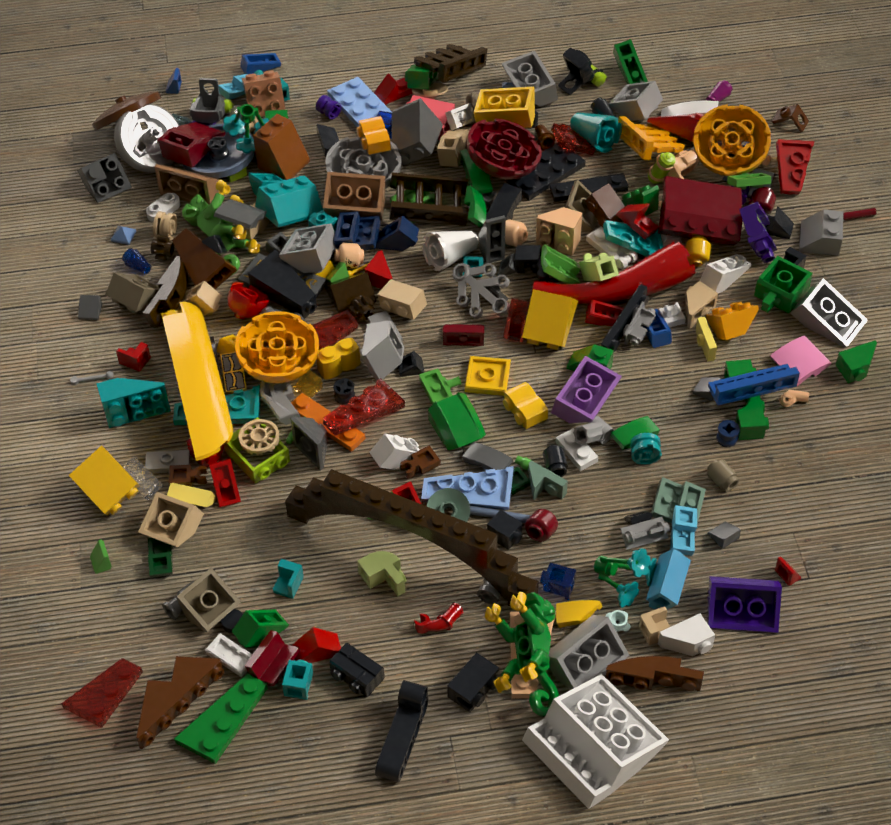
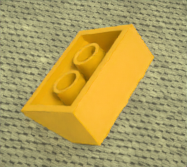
(507, 104)

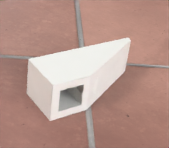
(724, 272)

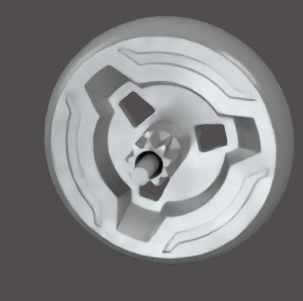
(130, 137)

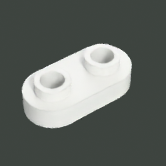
(167, 203)

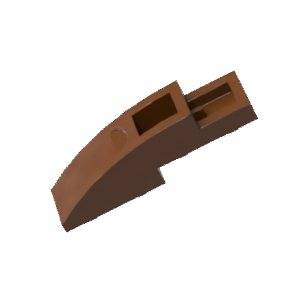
(645, 670)

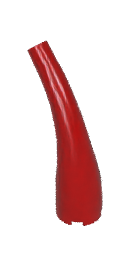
(657, 272)

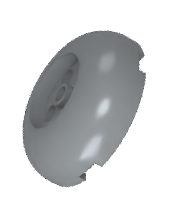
(349, 157)

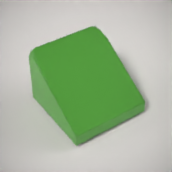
(338, 273)
(100, 558)

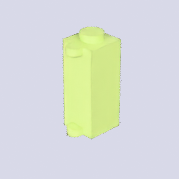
(598, 267)

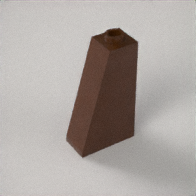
(202, 261)

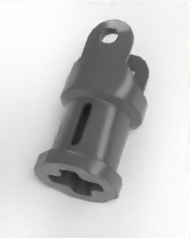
(172, 607)

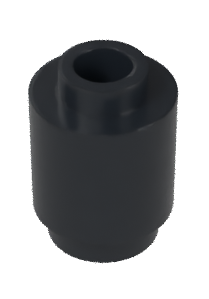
(555, 460)

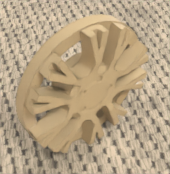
(259, 436)

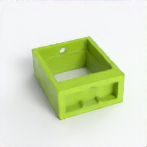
(265, 468)

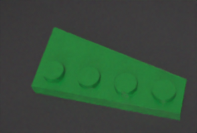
(220, 723)

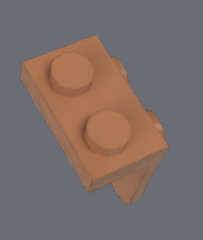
(264, 91)

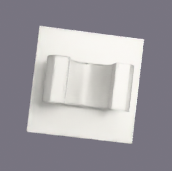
(672, 315)

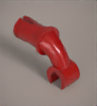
(443, 622)

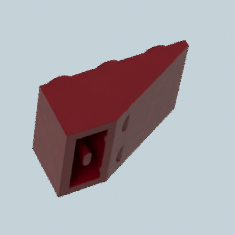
(187, 143)

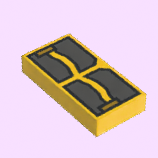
(232, 373)

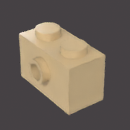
(402, 299)

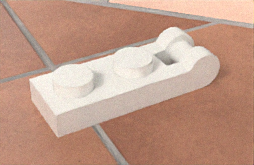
(621, 255)

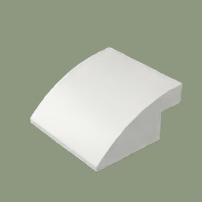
(594, 740)

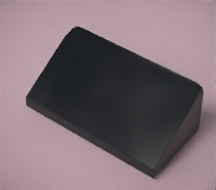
(327, 137)

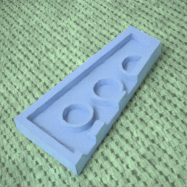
(482, 489)

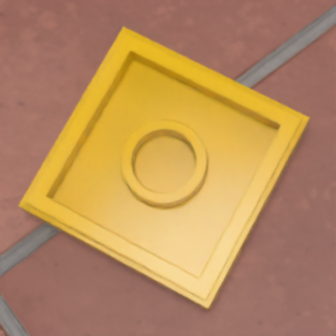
(487, 375)

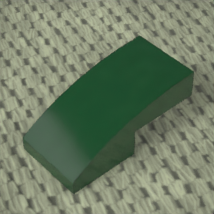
(159, 558)

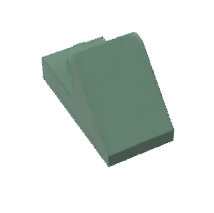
(543, 479)

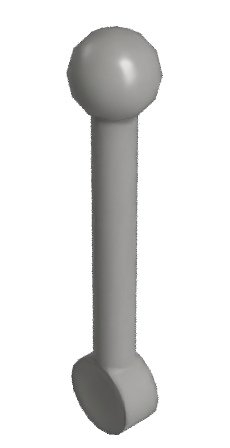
(75, 380)

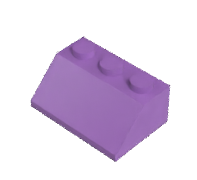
(585, 392)

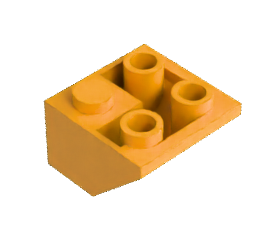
(732, 321)

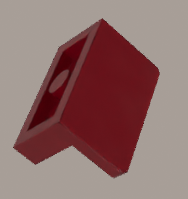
(463, 335)
(271, 659)

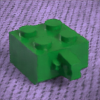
(782, 285)

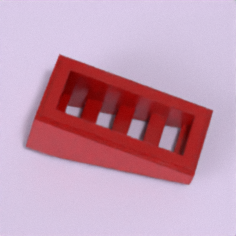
(595, 316)

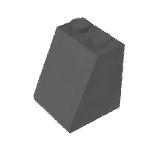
(415, 131)

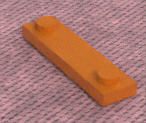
(311, 409)

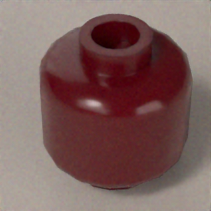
(765, 198)
(541, 525)

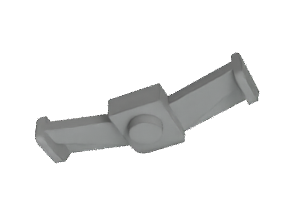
(277, 398)

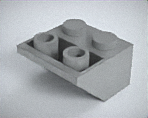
(381, 349)

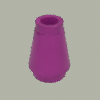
(720, 91)

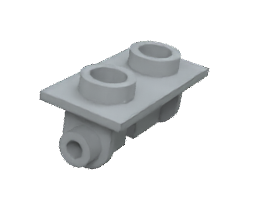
(640, 317)
(645, 532)

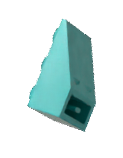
(132, 400)

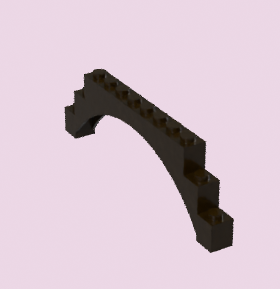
(464, 540)

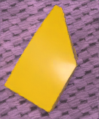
(575, 612)

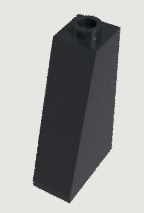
(283, 285)

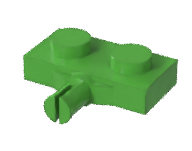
(756, 180)
(437, 386)

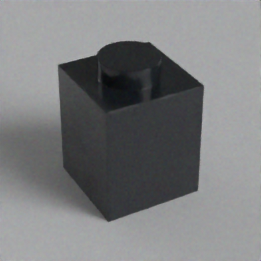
(507, 529)

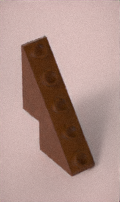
(168, 699)

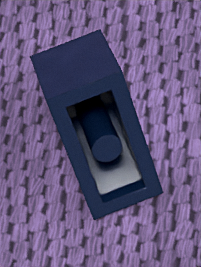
(397, 235)

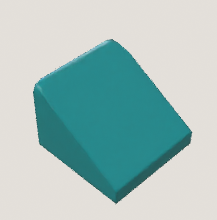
(473, 262)

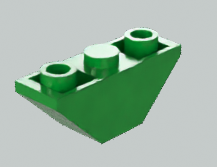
(643, 196)

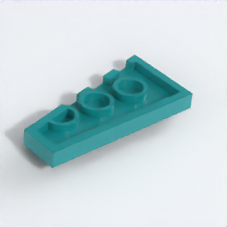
(242, 407)

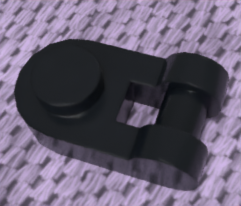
(536, 267)

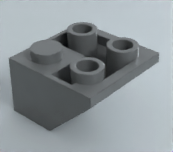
(104, 178)

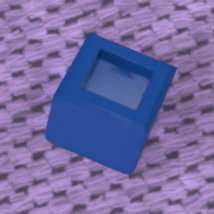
(174, 82)

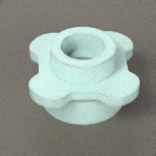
(620, 616)

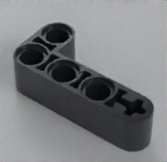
(403, 731)

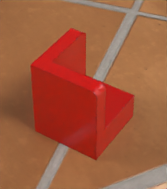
(134, 358)

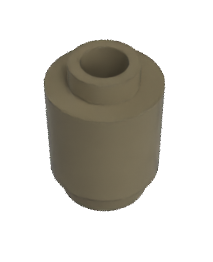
(722, 475)

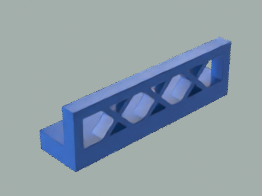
(754, 384)

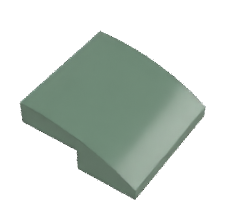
(672, 494)

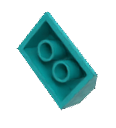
(289, 200)

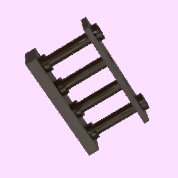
(428, 213)

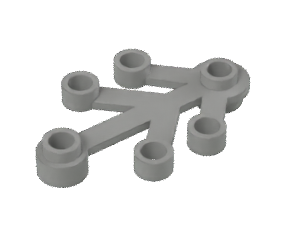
(478, 288)

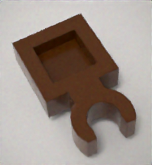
(422, 460)
(186, 475)

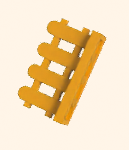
(648, 138)

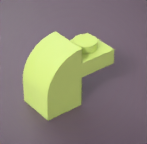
(382, 567)

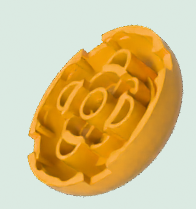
(732, 127)
(277, 330)

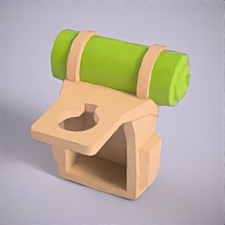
(672, 165)

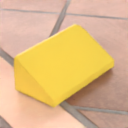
(191, 495)

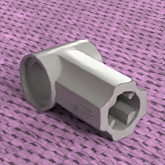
(593, 431)

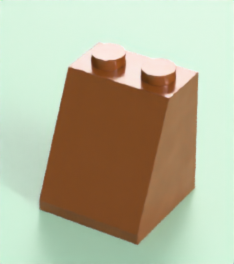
(280, 148)

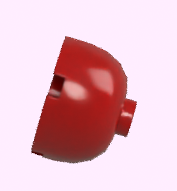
(246, 301)

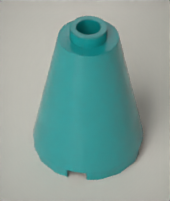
(597, 129)

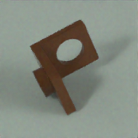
(791, 112)

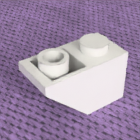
(393, 450)

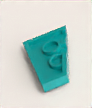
(626, 237)

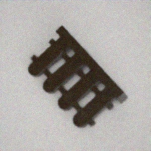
(452, 61)

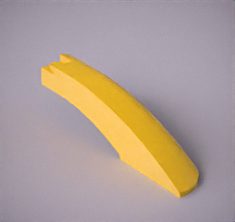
(198, 380)

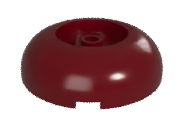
(502, 152)

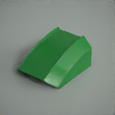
(455, 421)

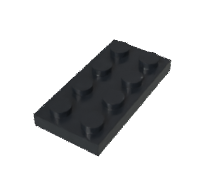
(552, 168)

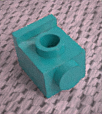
(322, 218)
(297, 679)

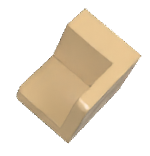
(652, 624)

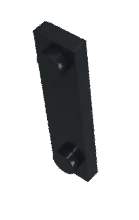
(562, 190)
(612, 338)

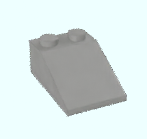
(829, 314)

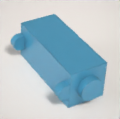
(668, 580)

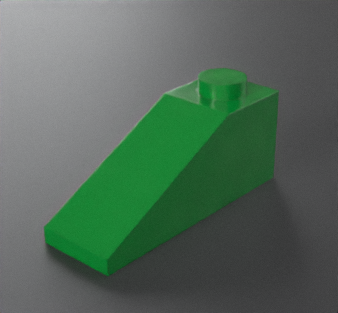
(629, 62)

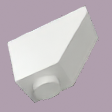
(688, 636)

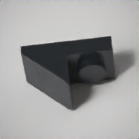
(780, 225)

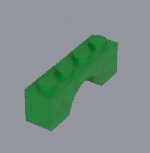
(751, 417)

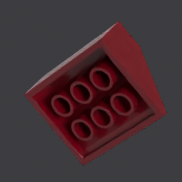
(701, 210)

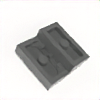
(240, 213)

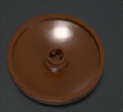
(124, 105)

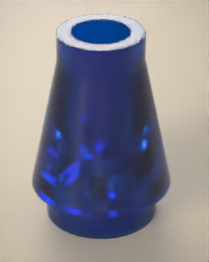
(133, 259)

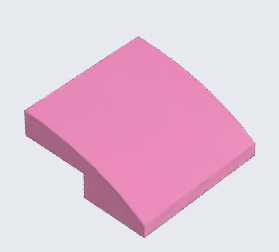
(803, 355)

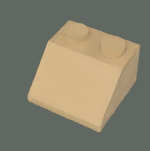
(170, 520)

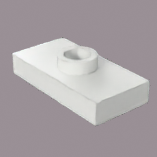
(230, 653)

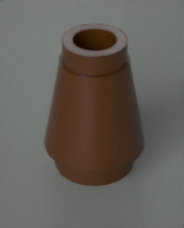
(544, 137)

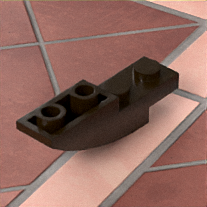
(170, 294)

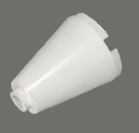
(447, 247)

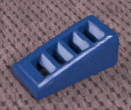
(254, 62)
(658, 332)

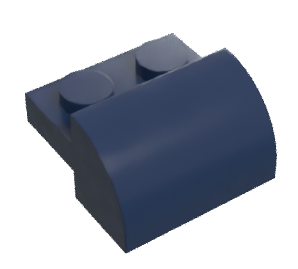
(357, 230)

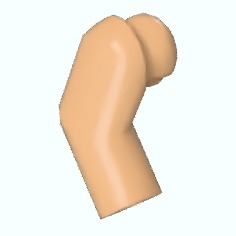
(793, 396)

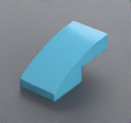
(233, 89)
(683, 529)

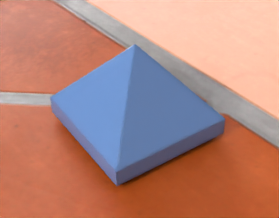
(123, 235)

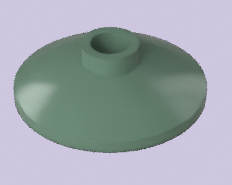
(451, 499)

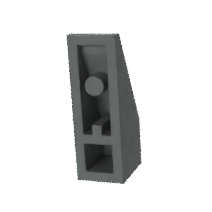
(493, 239)

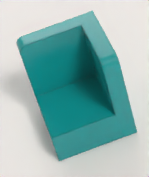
(289, 578)

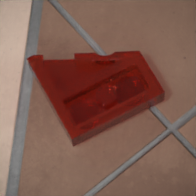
(570, 140)

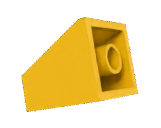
(549, 319)
(105, 481)

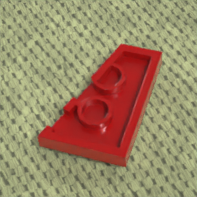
(792, 164)

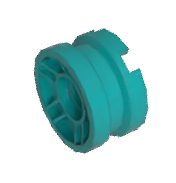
(645, 448)

